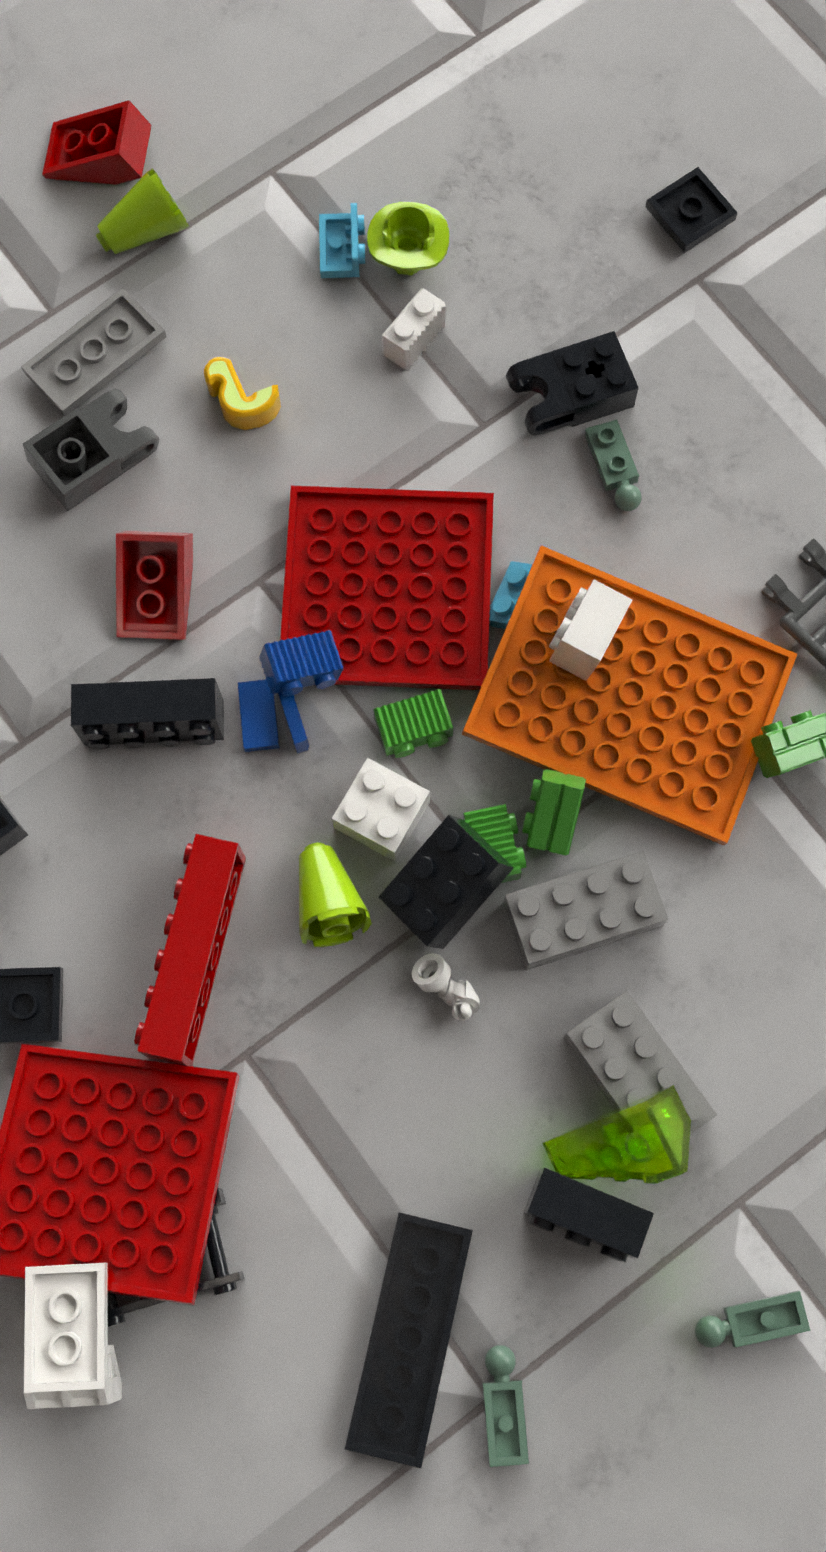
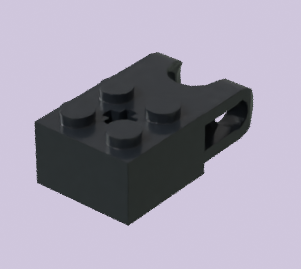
(576, 382)

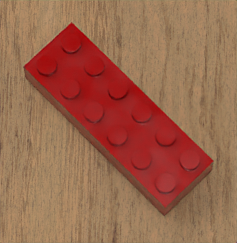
(191, 951)

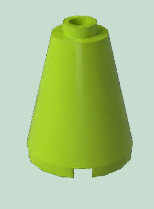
(141, 216)
(328, 899)

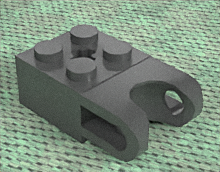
(94, 443)

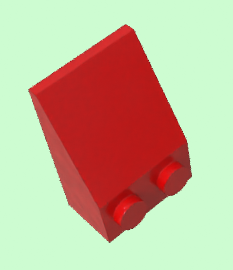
(99, 146)
(153, 584)

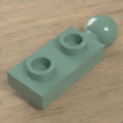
(614, 463)
(755, 1321)
(504, 1411)

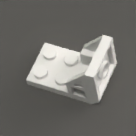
(68, 1338)

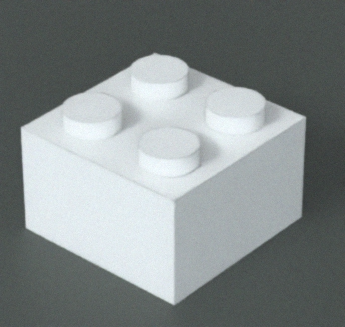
(588, 629)
(381, 809)

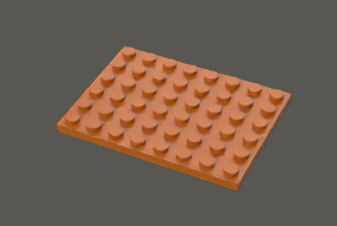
(659, 716)

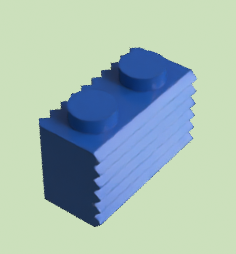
(301, 663)

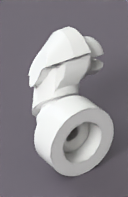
(433, 975)

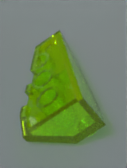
(633, 1142)

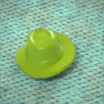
(408, 237)

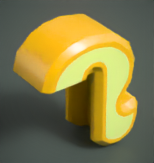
(237, 408)

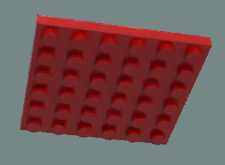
(393, 581)
(112, 1167)

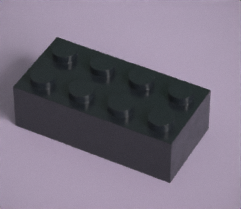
(147, 713)

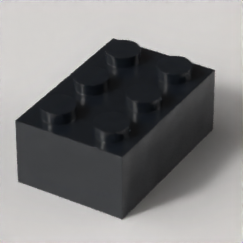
(445, 882)
(588, 1215)

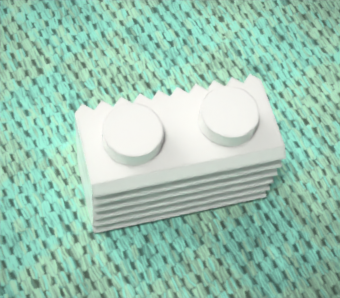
(414, 329)

